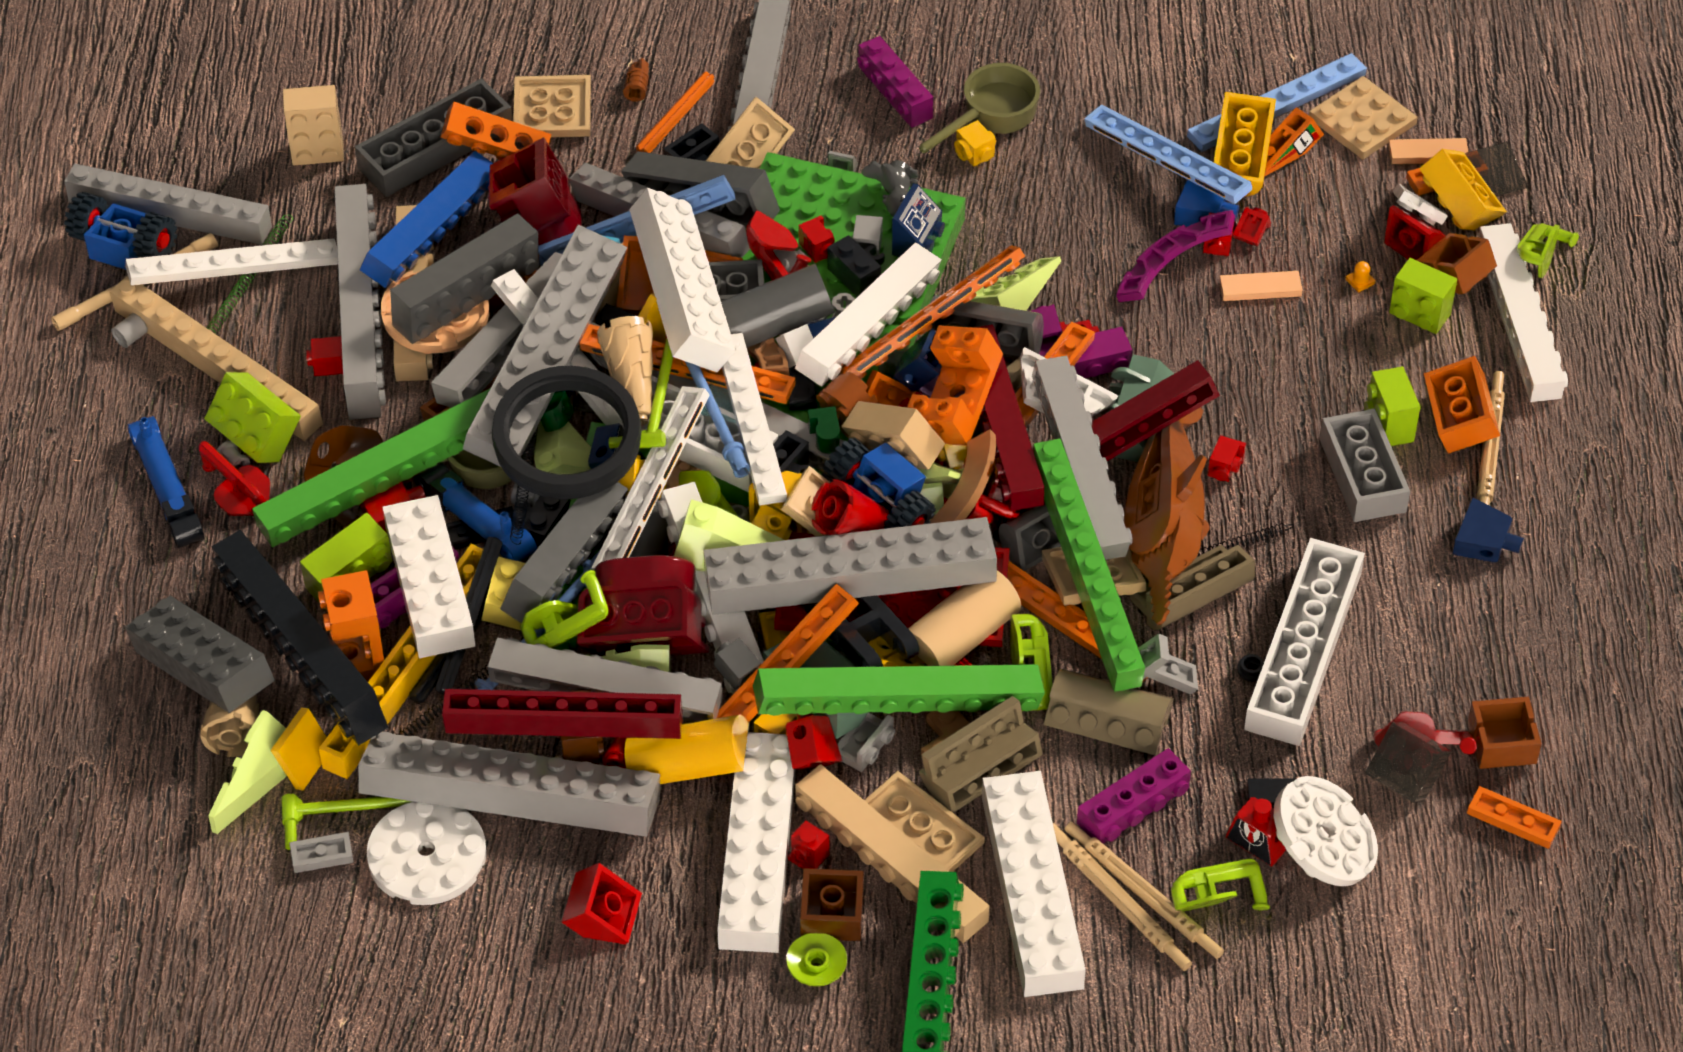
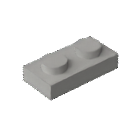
(321, 852)

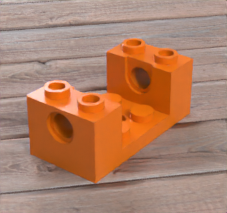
(969, 365)
(353, 620)

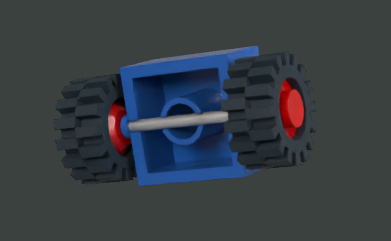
(118, 231)
(883, 478)

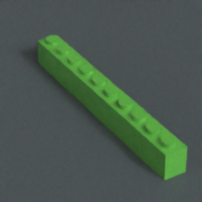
(367, 474)
(1088, 567)
(895, 689)

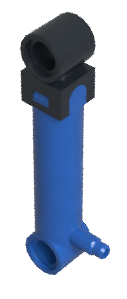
(166, 483)
(474, 512)

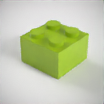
(1423, 295)
(1395, 404)

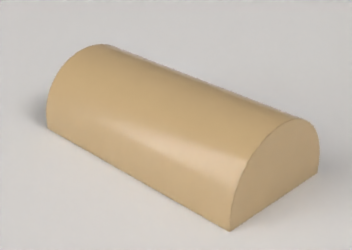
(964, 620)

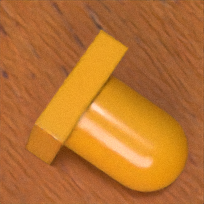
(1361, 277)

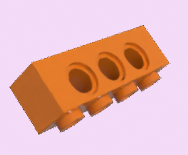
(484, 123)

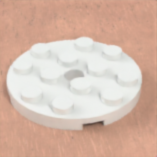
(1352, 842)
(429, 879)

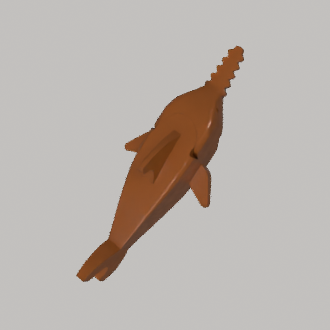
(1166, 510)

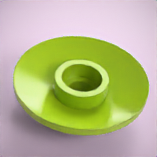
(816, 949)

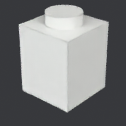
(794, 342)

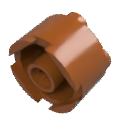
(844, 394)

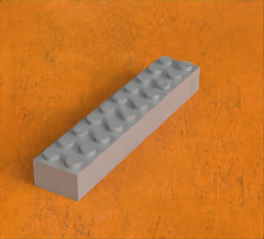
(358, 304)
(550, 334)
(857, 561)
(509, 783)

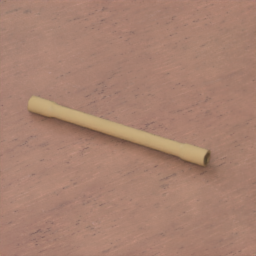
(76, 312)

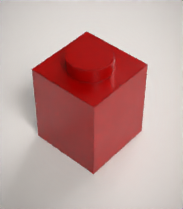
(326, 356)

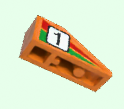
(1291, 140)

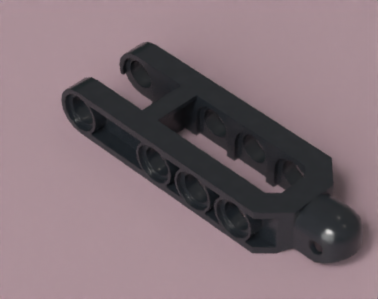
(877, 621)

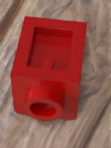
(1252, 226)

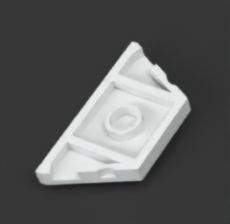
(1412, 201)
(1095, 396)

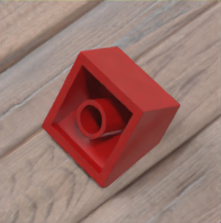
(1409, 233)
(601, 905)

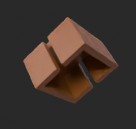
(1462, 258)
(1504, 732)

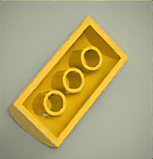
(1245, 136)
(703, 751)

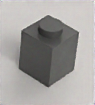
(736, 662)

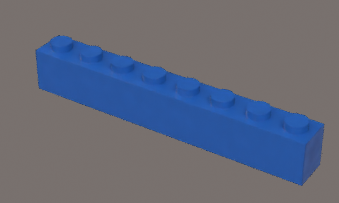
(428, 221)

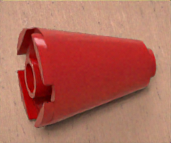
(845, 510)

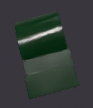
(555, 416)
(826, 426)

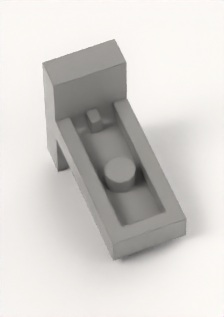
(1167, 668)

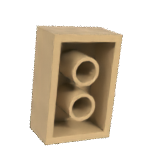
(313, 125)
(897, 426)

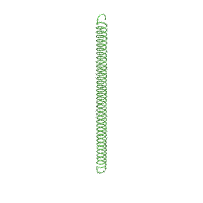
(238, 283)

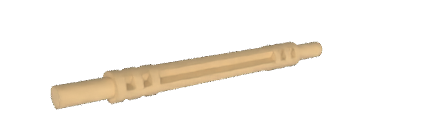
(1490, 447)
(1144, 890)
(1121, 898)

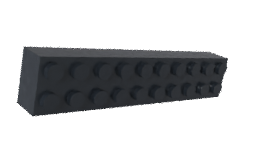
(299, 638)

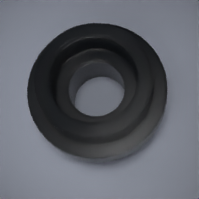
(1248, 662)

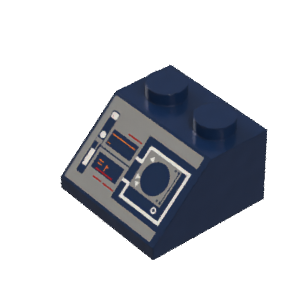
(916, 221)

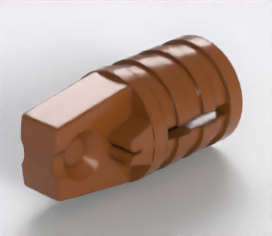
(636, 81)

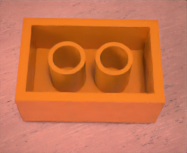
(1461, 404)

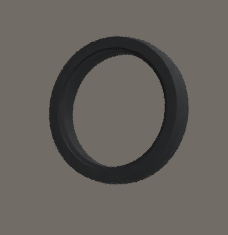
(566, 485)

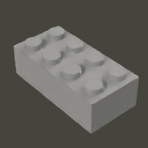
(1364, 465)

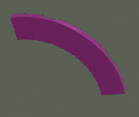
(1167, 248)

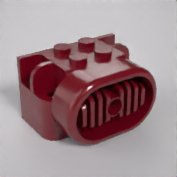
(536, 189)
(648, 604)

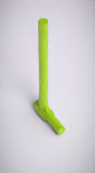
(653, 436)
(294, 809)

